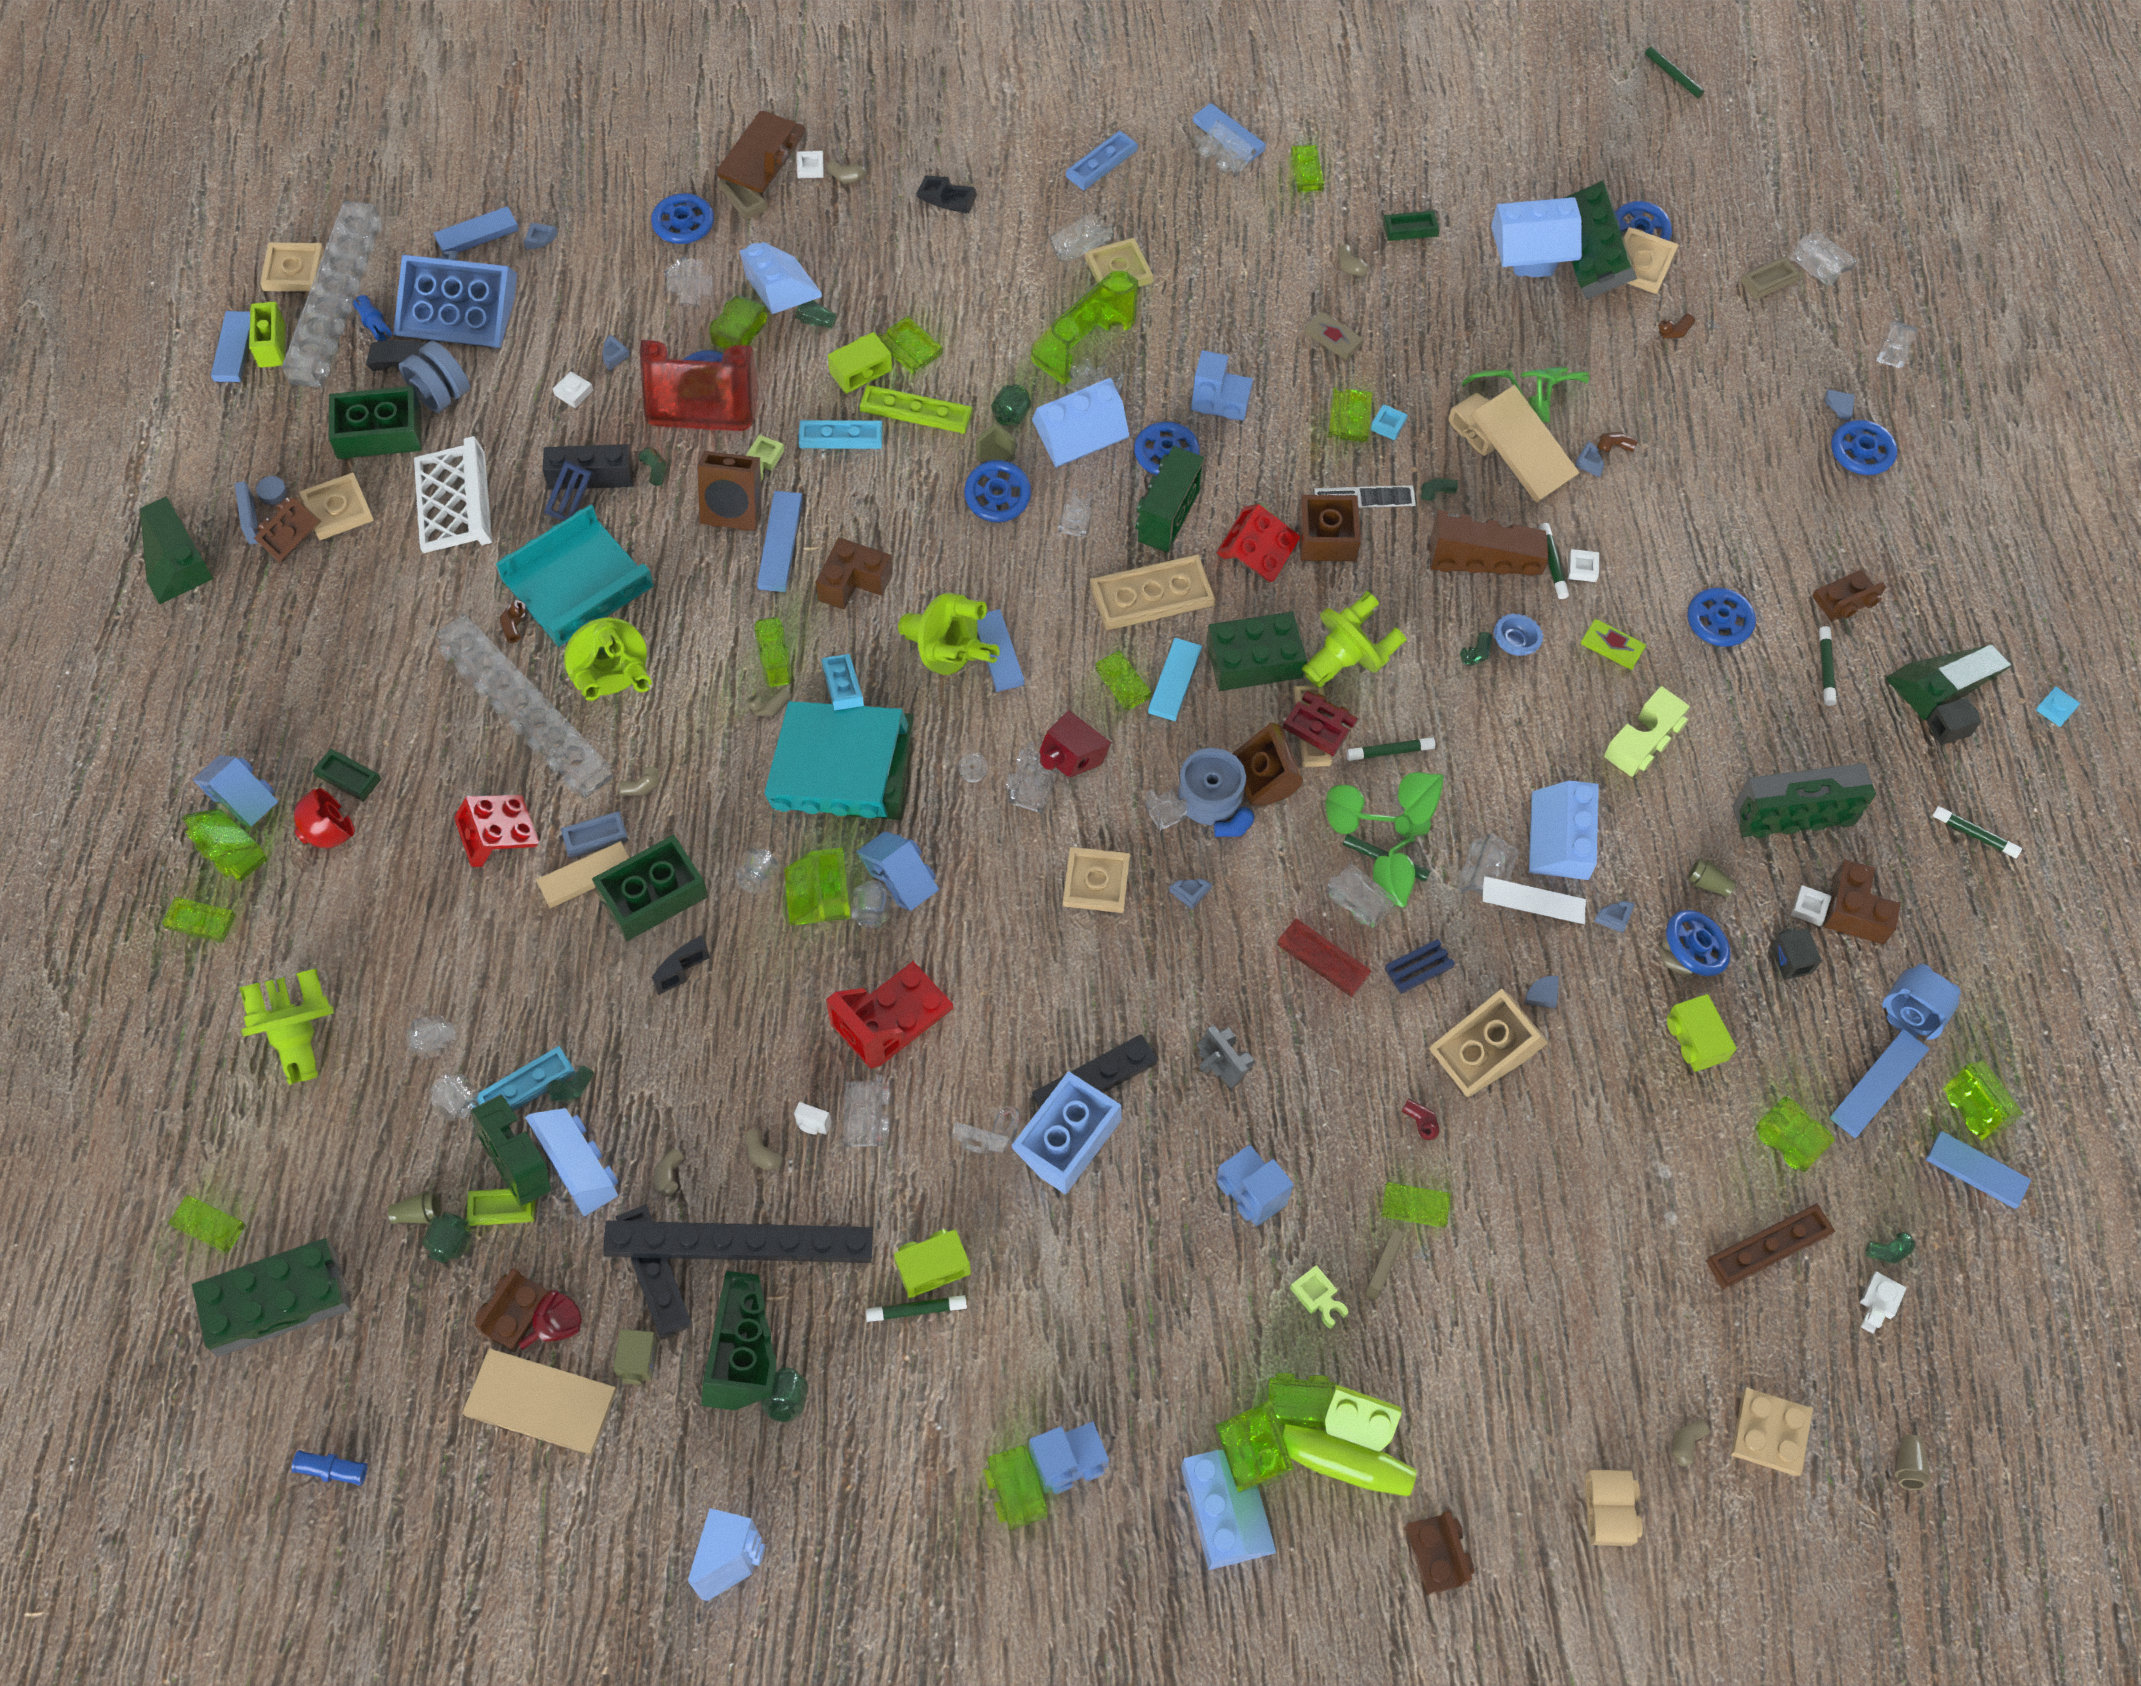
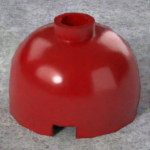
(320, 821)

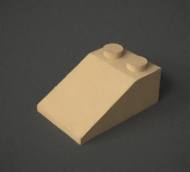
(1488, 1043)

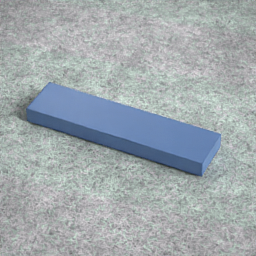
(780, 541)
(1879, 1083)

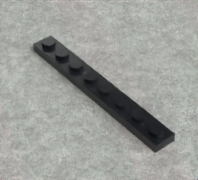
(738, 1241)

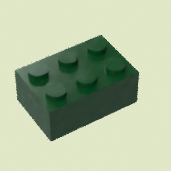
(375, 422)
(1169, 498)
(1256, 651)
(650, 887)

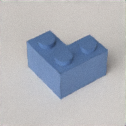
(1218, 391)
(233, 785)
(900, 868)
(1255, 1186)
(1067, 1456)

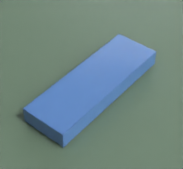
(1210, 114)
(1101, 160)
(476, 231)
(232, 347)
(1006, 670)
(1978, 1169)

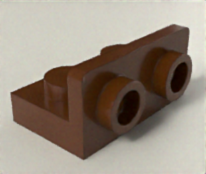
(287, 528)
(1848, 595)
(510, 1310)
(1440, 1553)

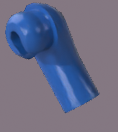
(1237, 826)

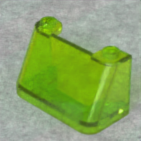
(1106, 304)

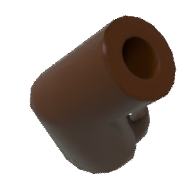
(1669, 330)
(1618, 439)
(510, 620)

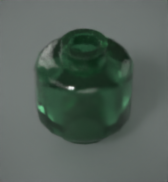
(1011, 405)
(447, 1237)
(787, 1396)

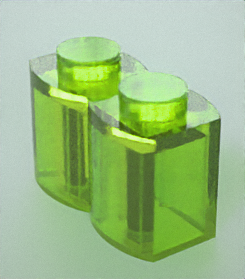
(738, 323)
(773, 651)
(1794, 1134)

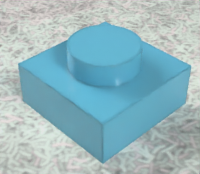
(1389, 422)
(2058, 706)

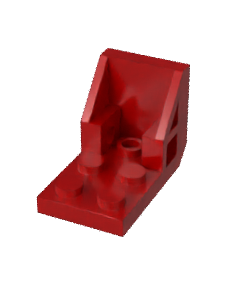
(890, 1016)

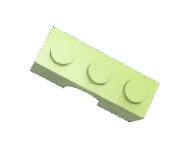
(1633, 748)

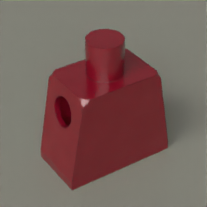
(1073, 746)

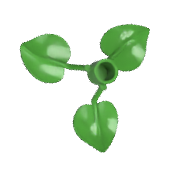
(1552, 375)
(1420, 797)

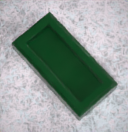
(1410, 225)
(346, 774)

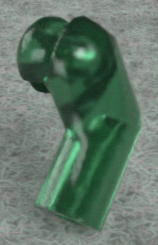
(651, 457)
(1437, 485)
(1480, 652)
(573, 1089)
(1894, 1251)

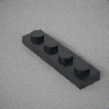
(1108, 1069)
(658, 1285)

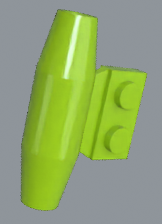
(1353, 1443)

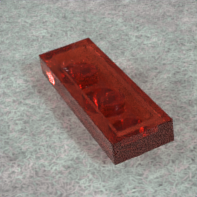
(1324, 957)

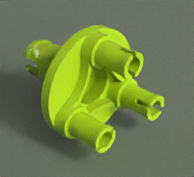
(948, 633)
(1349, 644)
(606, 658)
(287, 1026)

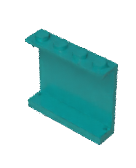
(573, 575)
(834, 759)

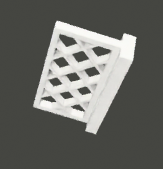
(474, 488)

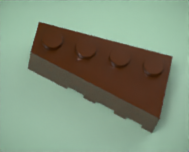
(1486, 546)

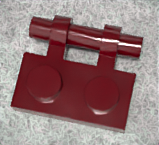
(1315, 727)

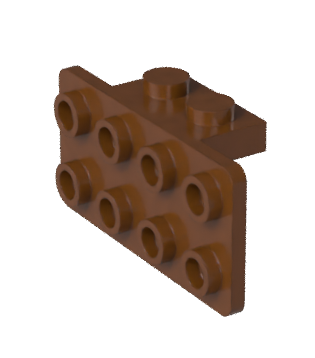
(761, 151)

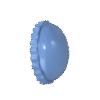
(1518, 634)

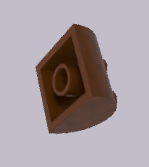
(1269, 766)

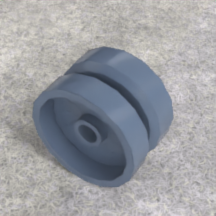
(434, 376)
(1212, 785)

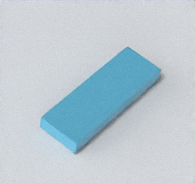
(840, 434)
(1175, 679)
(842, 682)
(530, 1080)

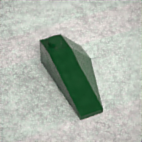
(169, 553)
(1946, 677)
(896, 781)
(741, 1350)

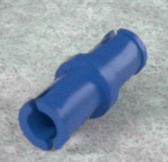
(372, 318)
(329, 1467)

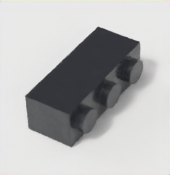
(610, 465)

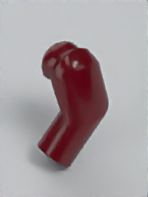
(1425, 1119)

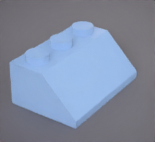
(1537, 231)
(777, 277)
(1081, 422)
(1564, 830)
(1067, 1132)
(574, 1158)
(1228, 1521)
(725, 1553)

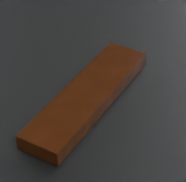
(1770, 1246)

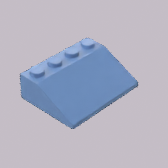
(454, 301)

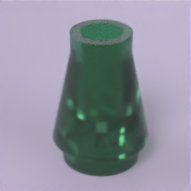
(815, 314)

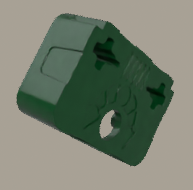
(512, 1155)

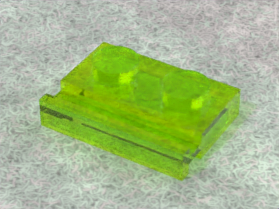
(911, 344)
(1350, 414)

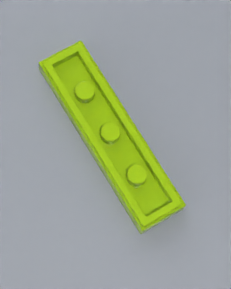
(916, 409)

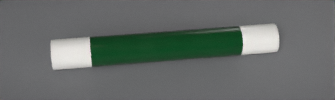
(1554, 564)
(1827, 666)
(1390, 749)
(1977, 832)
(916, 1308)

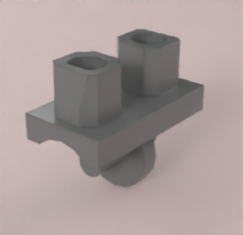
(1221, 1058)

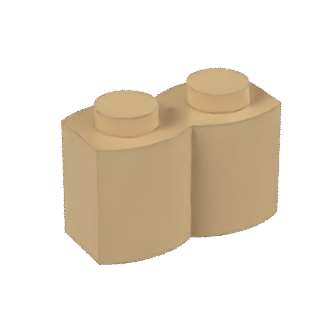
(1466, 426)
(1612, 1508)

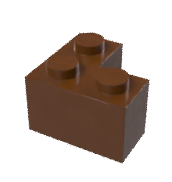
(852, 567)
(1855, 909)

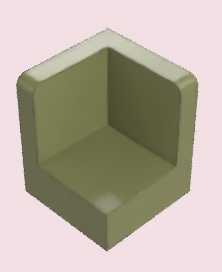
(995, 445)

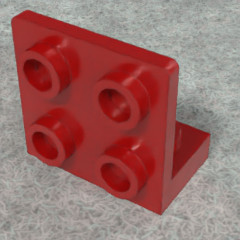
(1259, 541)
(494, 824)

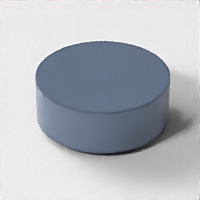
(271, 490)

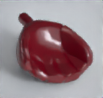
(554, 1319)

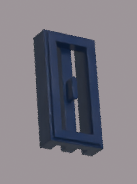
(559, 483)
(1440, 954)

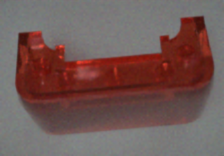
(699, 391)

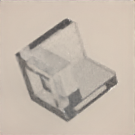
(1896, 344)
(1165, 808)

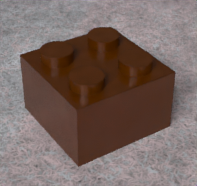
(1329, 528)

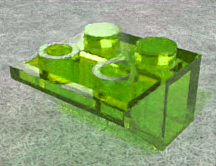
(224, 843)
(817, 887)
(1982, 1100)
(1255, 1448)

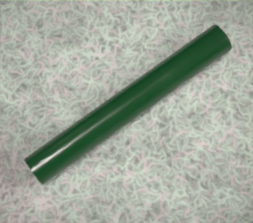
(1674, 72)
(1374, 852)

